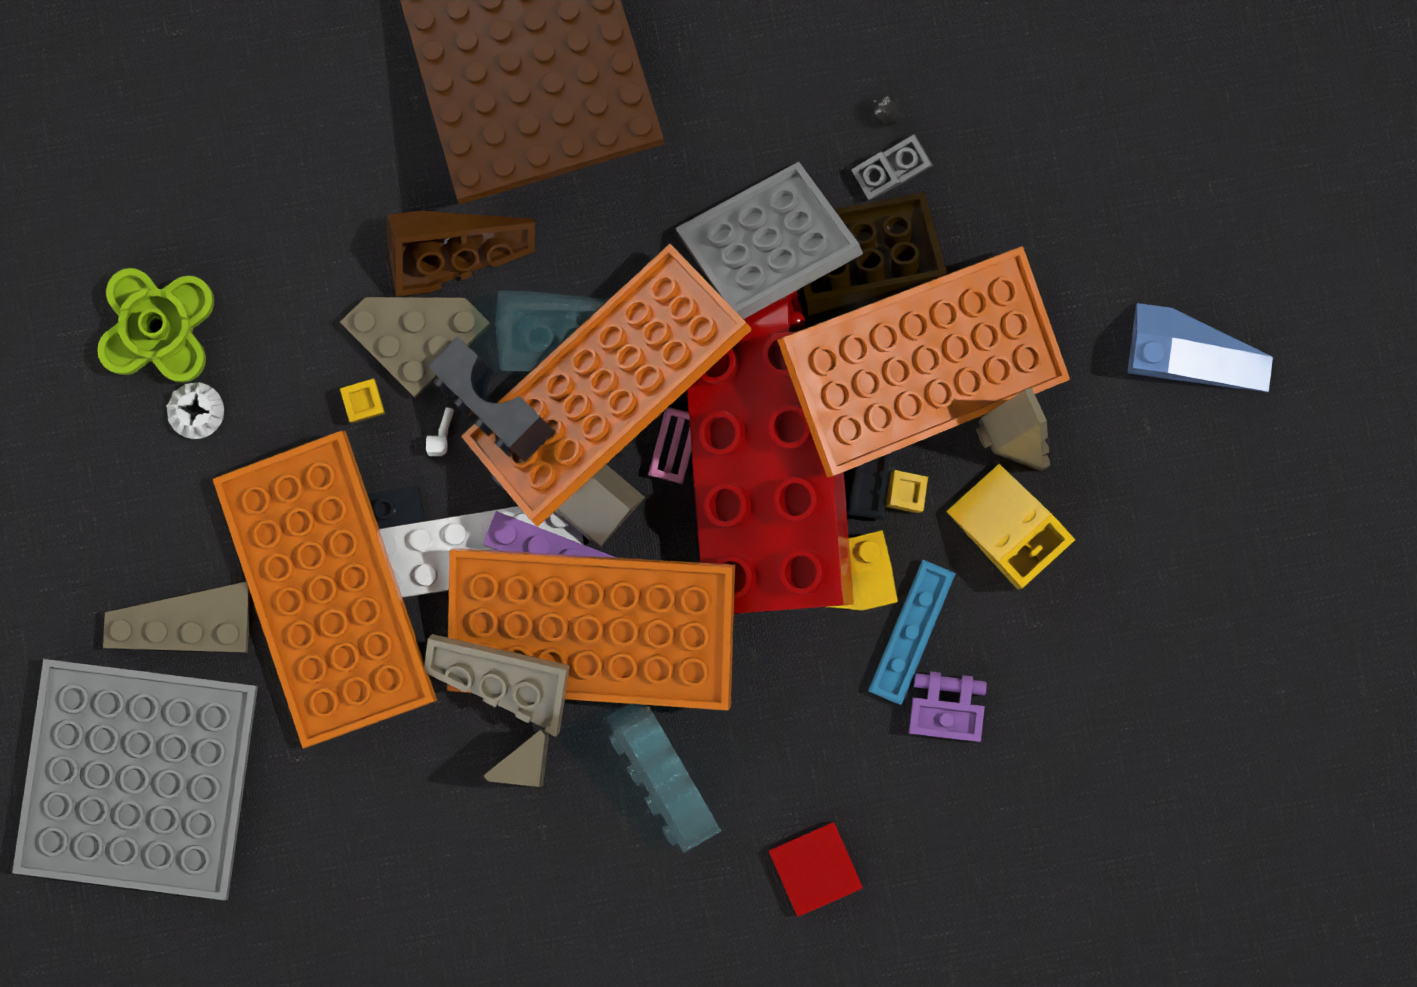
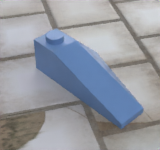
(1187, 350)

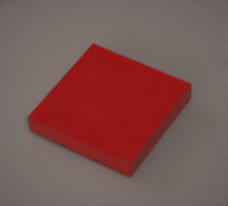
(815, 869)

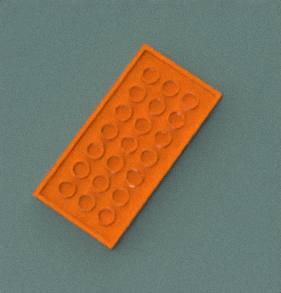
(923, 360)
(613, 380)
(324, 589)
(620, 623)

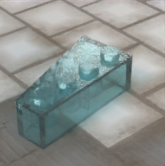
(663, 775)

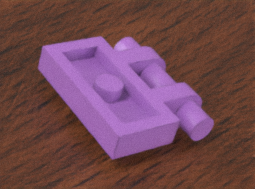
(944, 718)

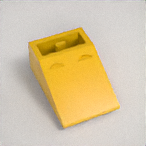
(1010, 526)

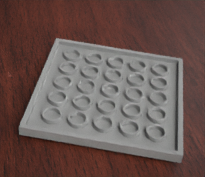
(135, 779)

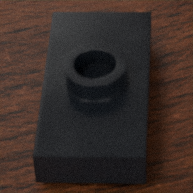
(870, 488)
(397, 507)

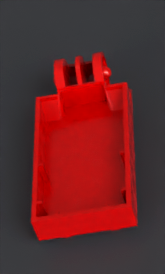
(762, 479)

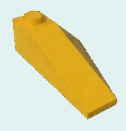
(870, 572)

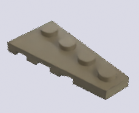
(192, 622)
(511, 680)

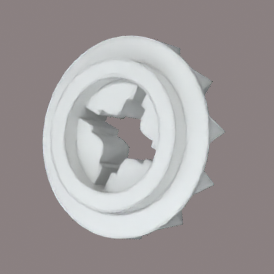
(203, 424)

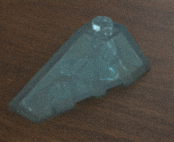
(536, 324)

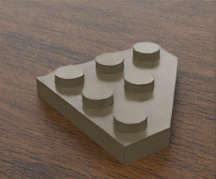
(413, 333)

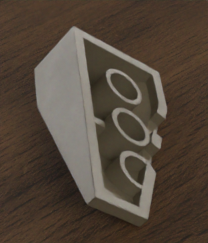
(1017, 431)

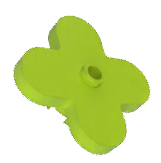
(139, 304)

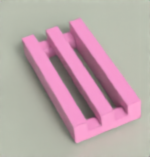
(666, 474)

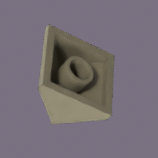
(601, 505)
(523, 765)

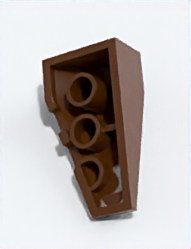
(442, 246)

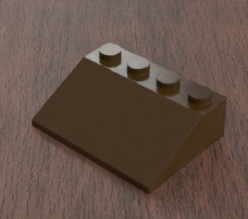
(897, 255)

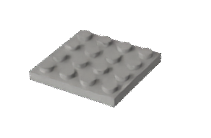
(769, 241)

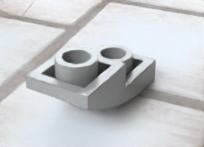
(892, 167)

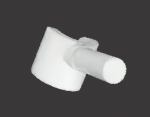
(438, 444)

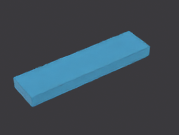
(911, 632)

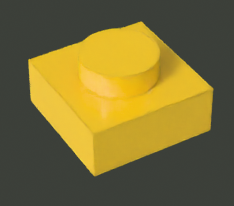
(362, 401)
(906, 491)

